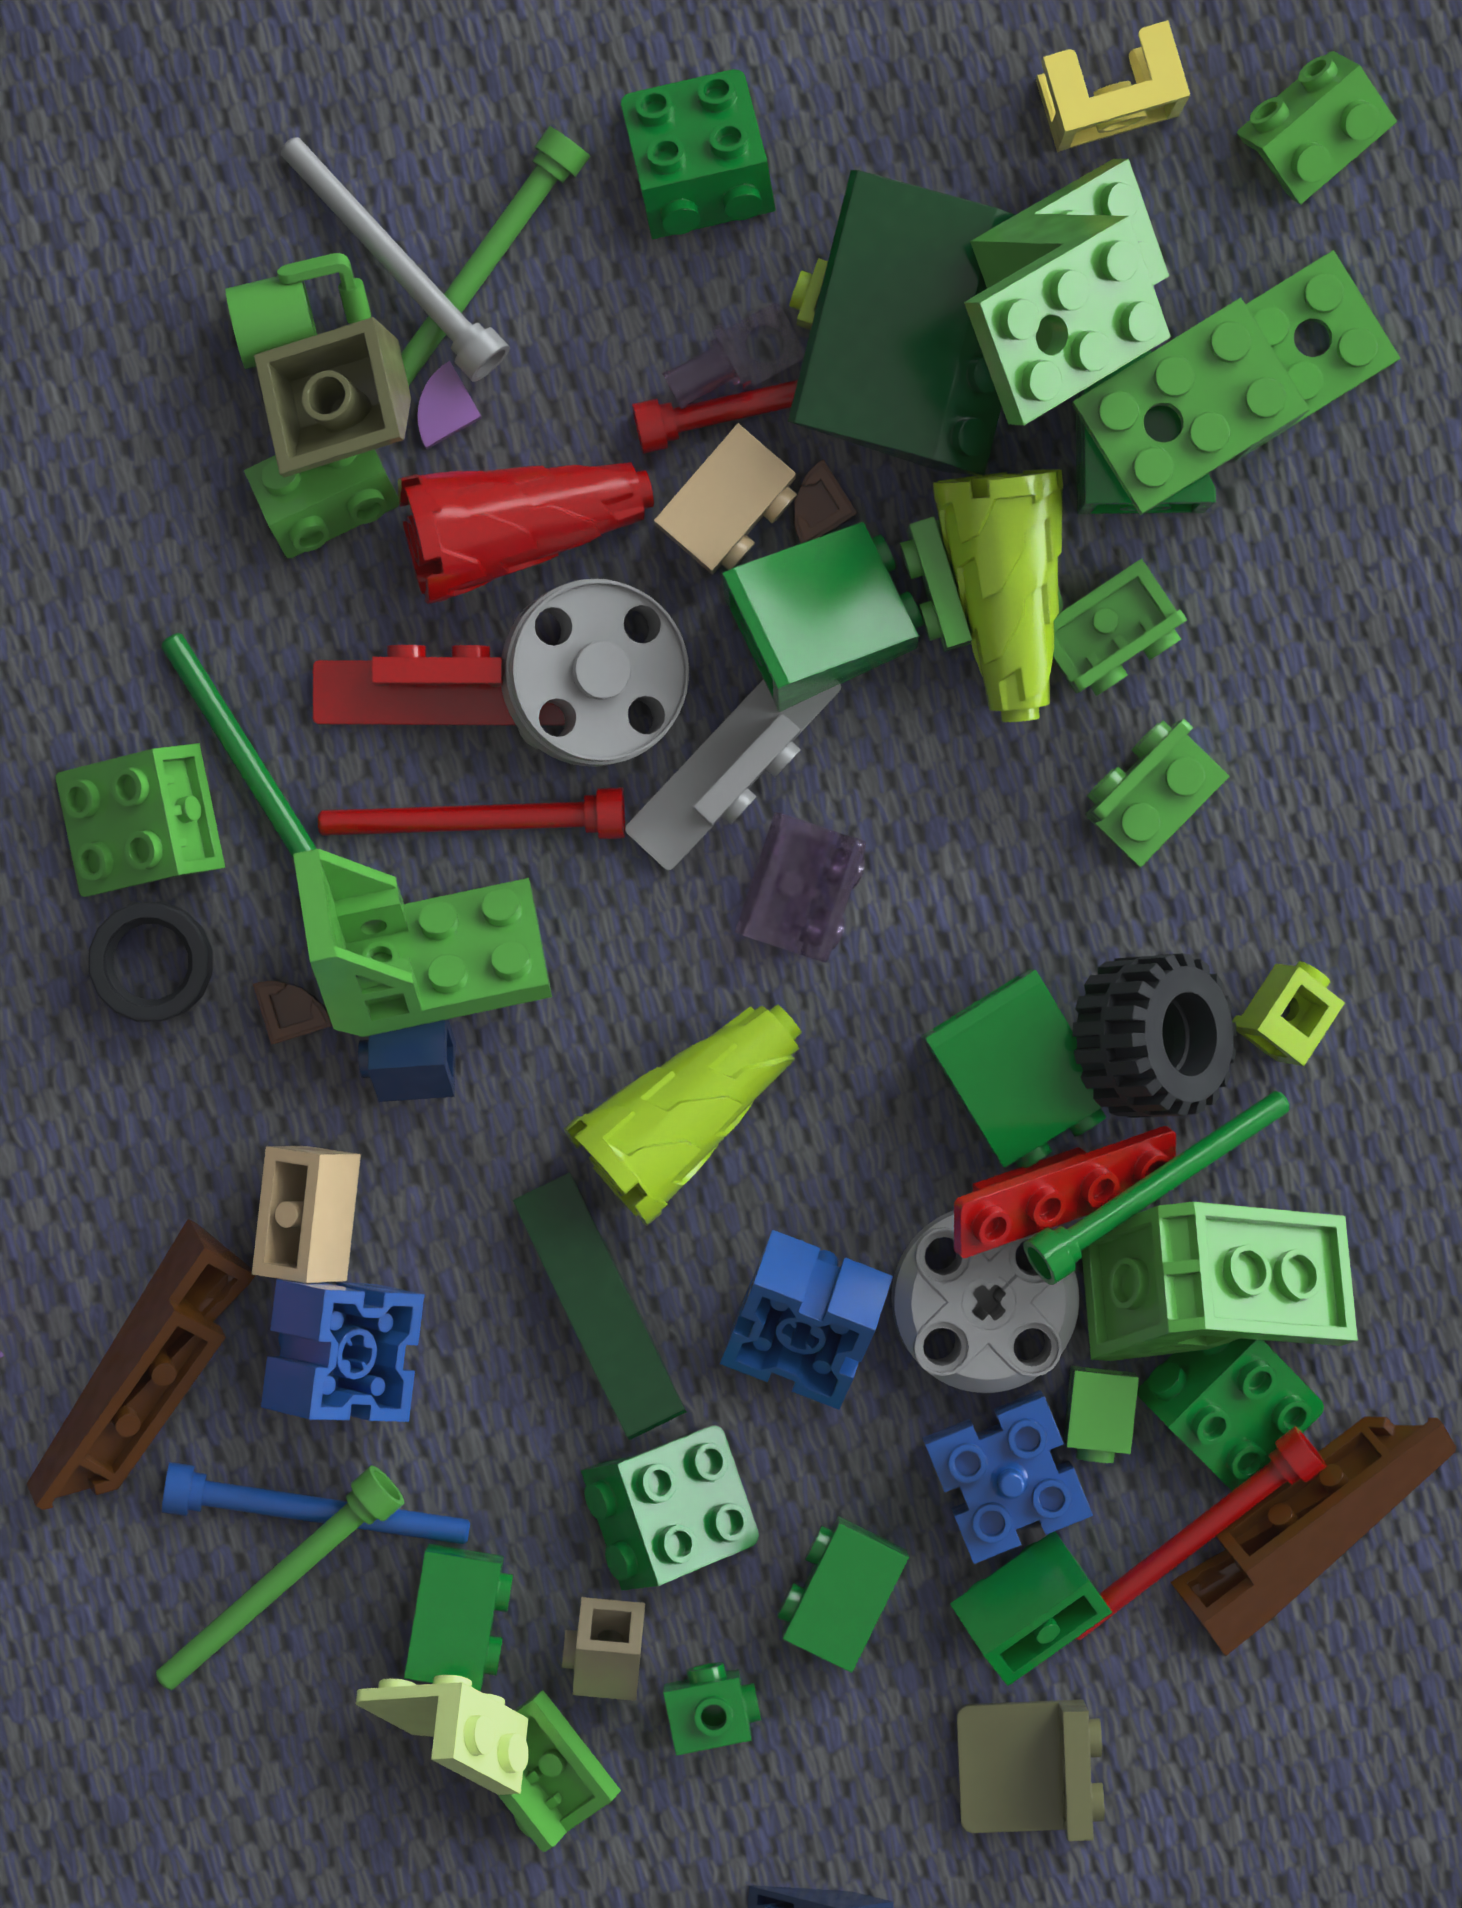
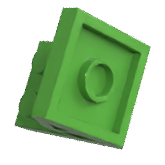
(415, 961)
(1217, 1275)

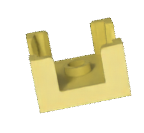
(1119, 107)

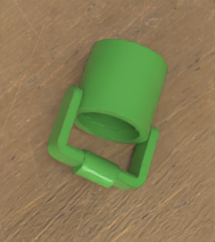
(279, 309)

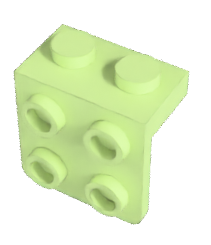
(469, 1728)

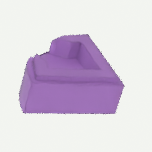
(444, 407)

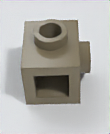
(606, 1648)

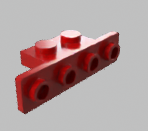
(416, 690)
(1054, 1190)

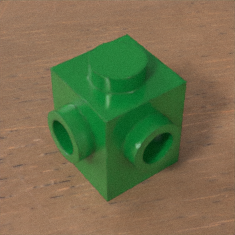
(710, 1709)

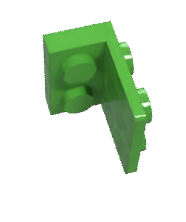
(1156, 793)
(139, 819)

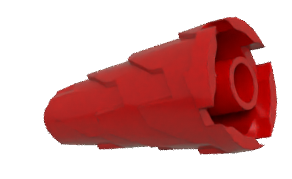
(508, 519)

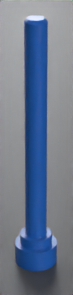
(191, 1490)

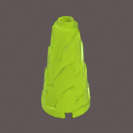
(1004, 555)
(675, 1116)

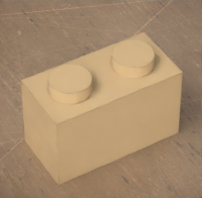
(727, 501)
(306, 1214)

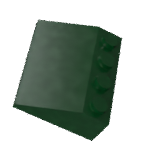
(891, 333)

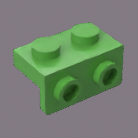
(1317, 124)
(321, 501)
(1112, 626)
(560, 1779)

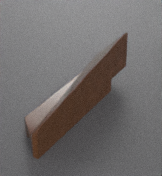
(144, 1370)
(1309, 1525)

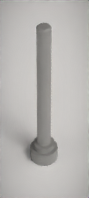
(476, 348)

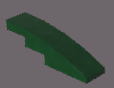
(599, 1306)

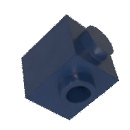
(410, 1062)

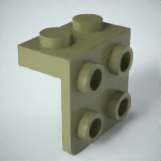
(1029, 1767)

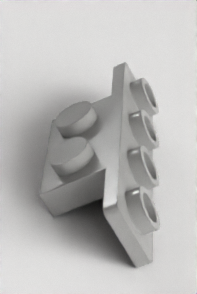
(721, 772)

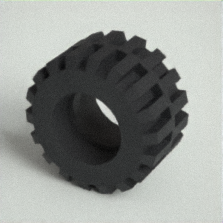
(1154, 1036)

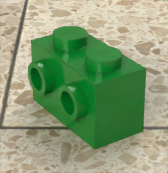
(843, 1592)
(1030, 1608)
(457, 1615)

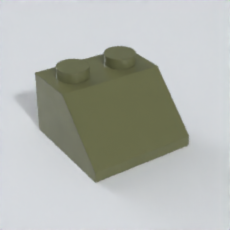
(334, 395)

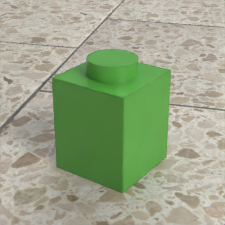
(1100, 1413)

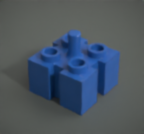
(806, 1319)
(342, 1351)
(1007, 1476)

